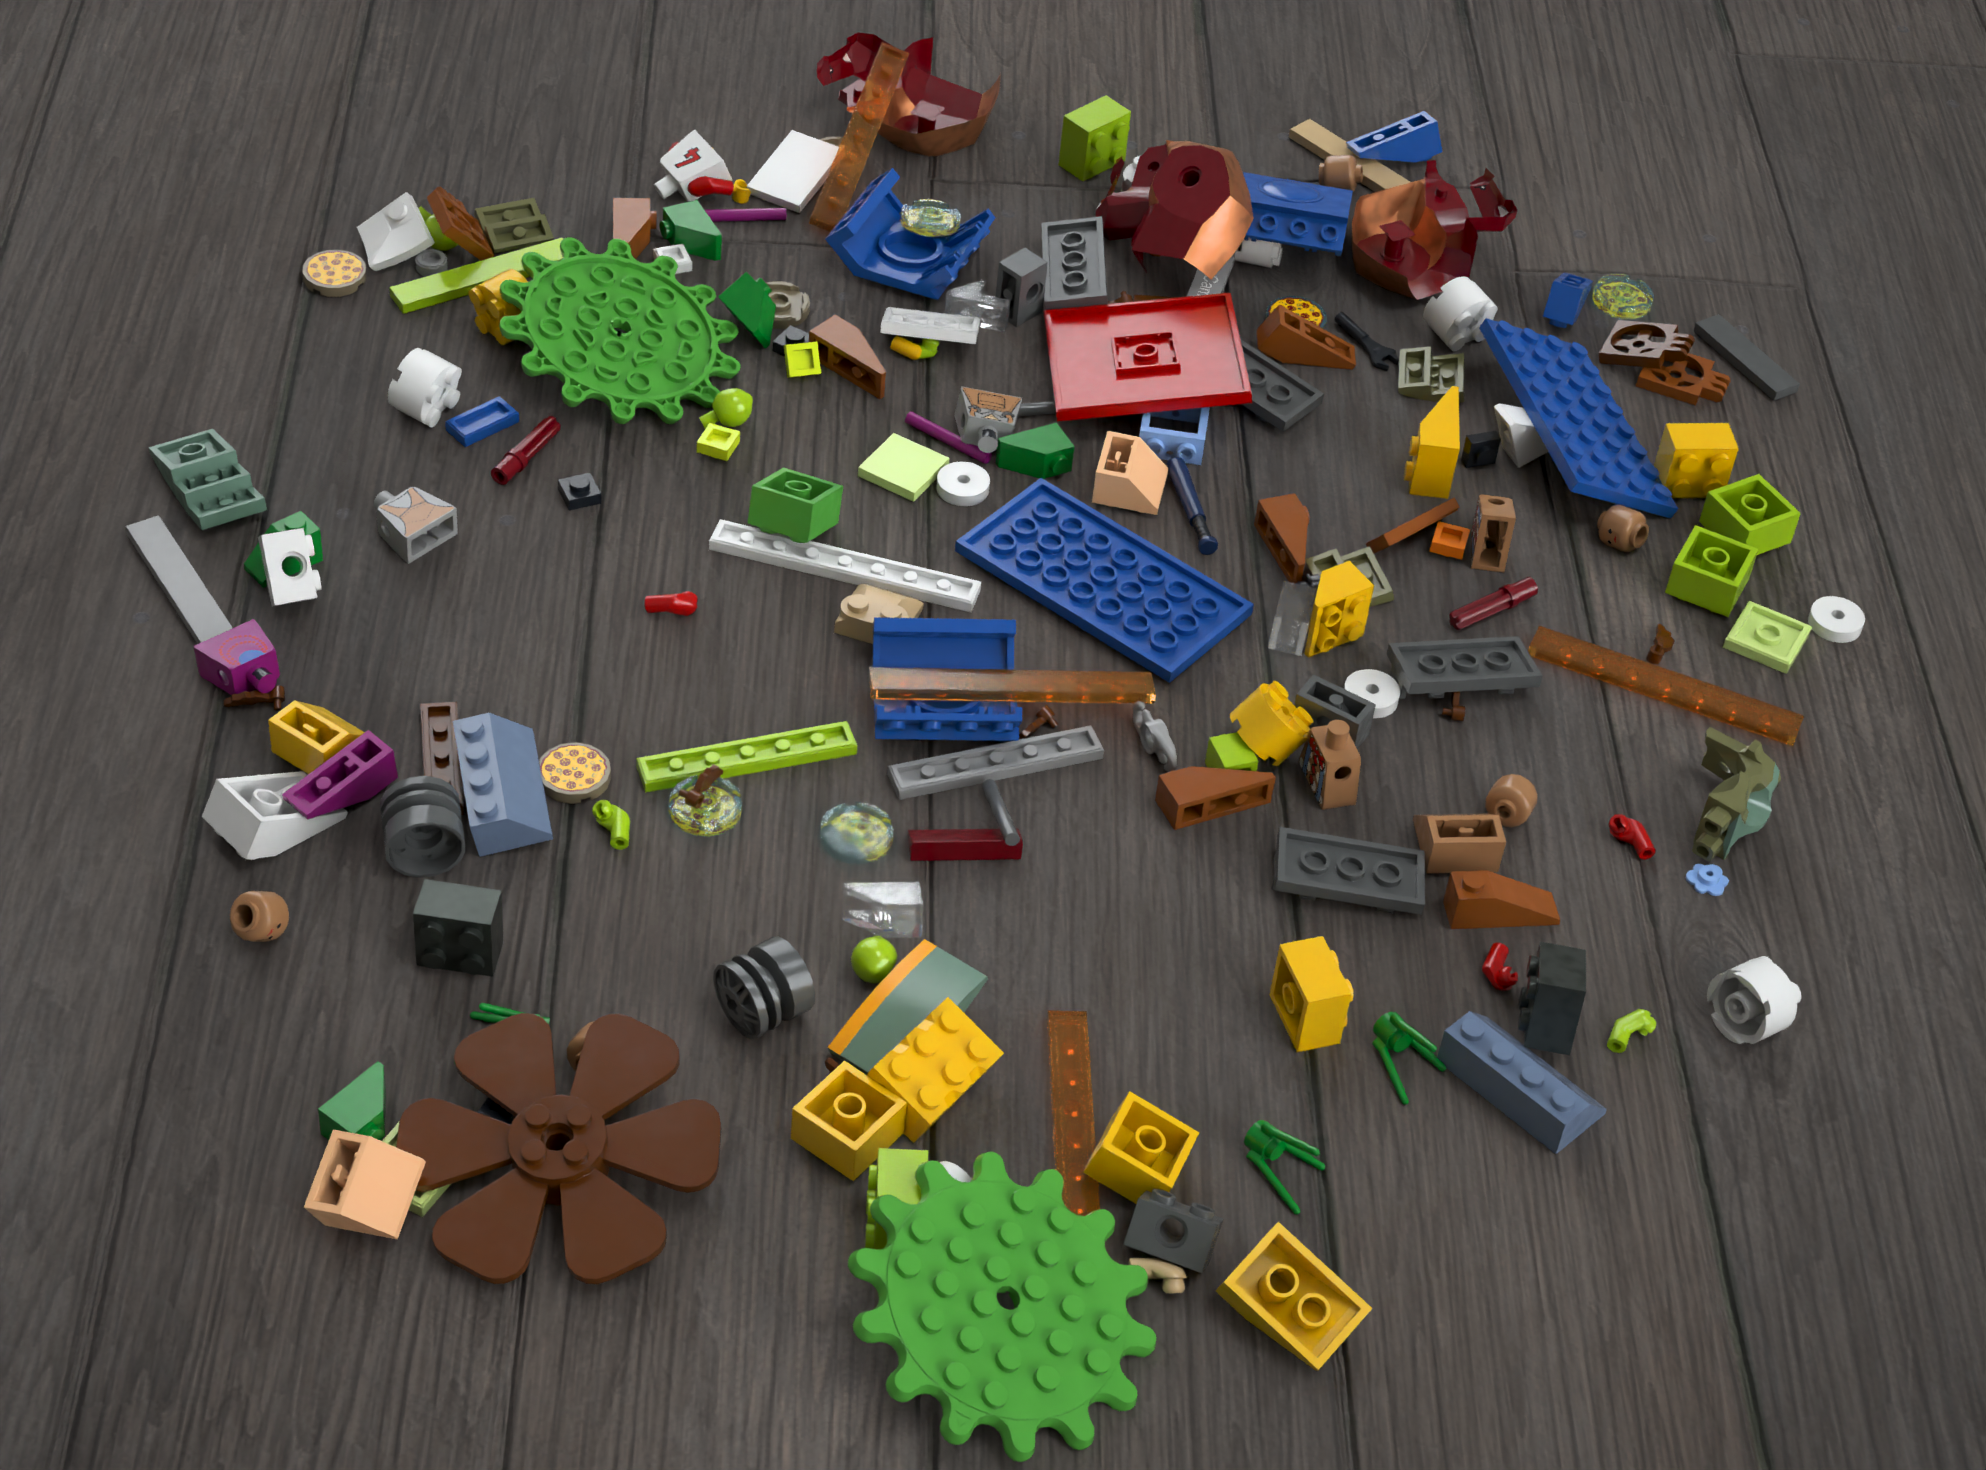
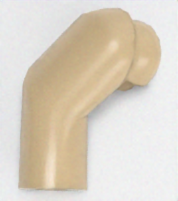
(1158, 1268)

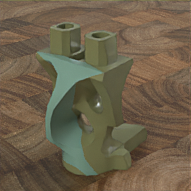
(1739, 802)

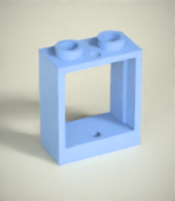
(1182, 444)

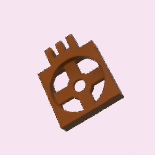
(459, 224)
(1710, 386)

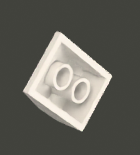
(258, 819)

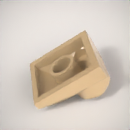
(867, 602)

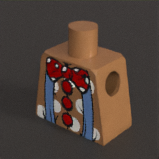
(1492, 522)
(1331, 764)

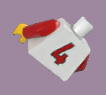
(697, 171)

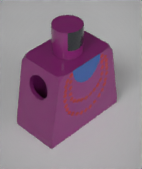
(239, 660)

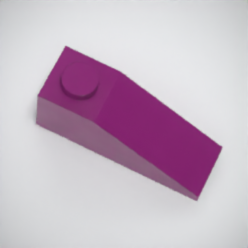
(345, 778)

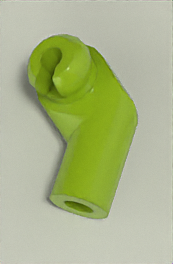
(615, 821)
(1628, 1024)

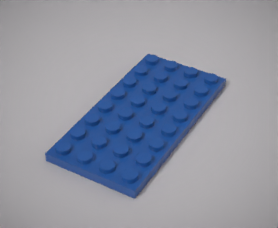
(1578, 418)
(1105, 579)

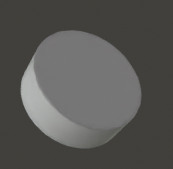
(431, 262)

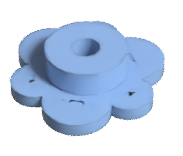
(1707, 879)

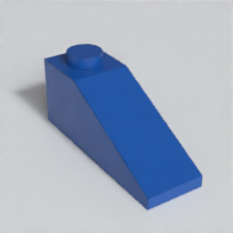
(1405, 140)
(1566, 299)

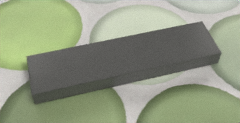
(1746, 357)

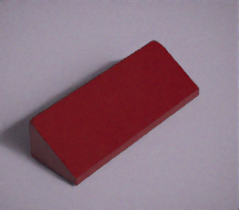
(961, 845)

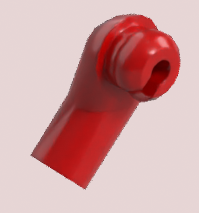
(679, 604)
(1633, 833)
(1495, 971)

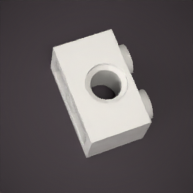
(281, 587)

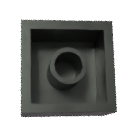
(458, 927)
(1553, 998)

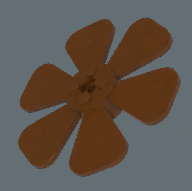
(560, 1148)

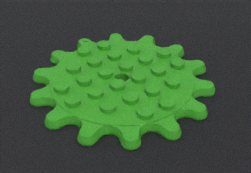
(572, 319)
(968, 1351)

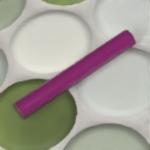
(755, 214)
(946, 437)

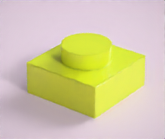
(802, 359)
(718, 441)

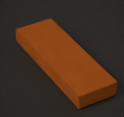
(1413, 525)

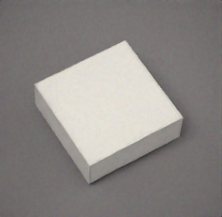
(678, 253)

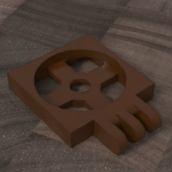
(1652, 353)

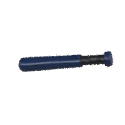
(1188, 497)

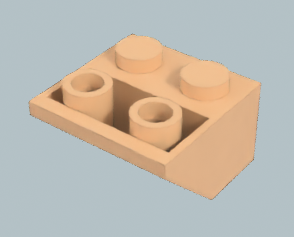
(1129, 475)
(364, 1185)

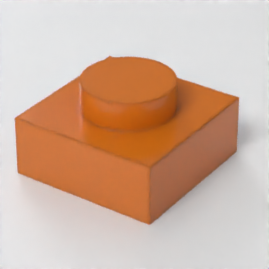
(1449, 540)

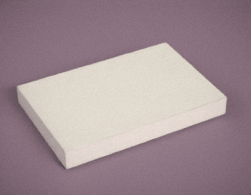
(794, 171)
(930, 325)

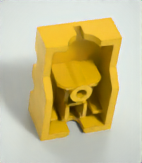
(936, 1065)

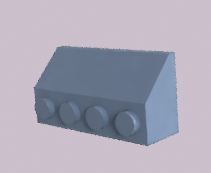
(501, 783)
(1517, 1081)

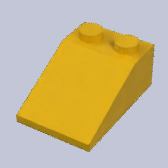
(1435, 449)
(1294, 1297)

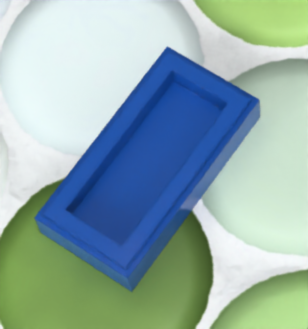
(482, 421)

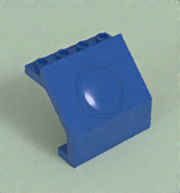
(1298, 213)
(885, 252)
(950, 646)

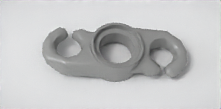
(1154, 736)

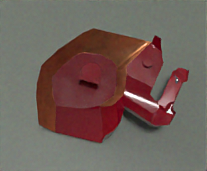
(925, 111)
(1181, 205)
(1422, 232)

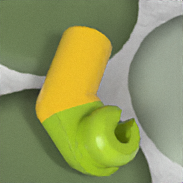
(915, 351)

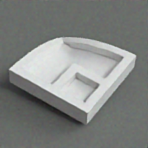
(395, 233)

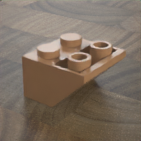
(1460, 842)

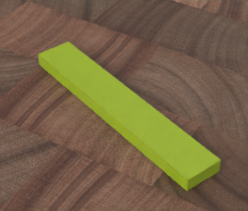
(458, 281)
(748, 755)

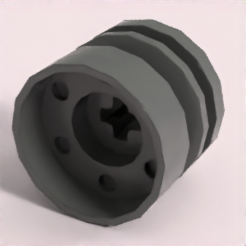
(422, 826)
(764, 987)

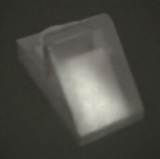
(972, 302)

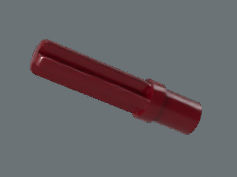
(517, 458)
(1504, 598)

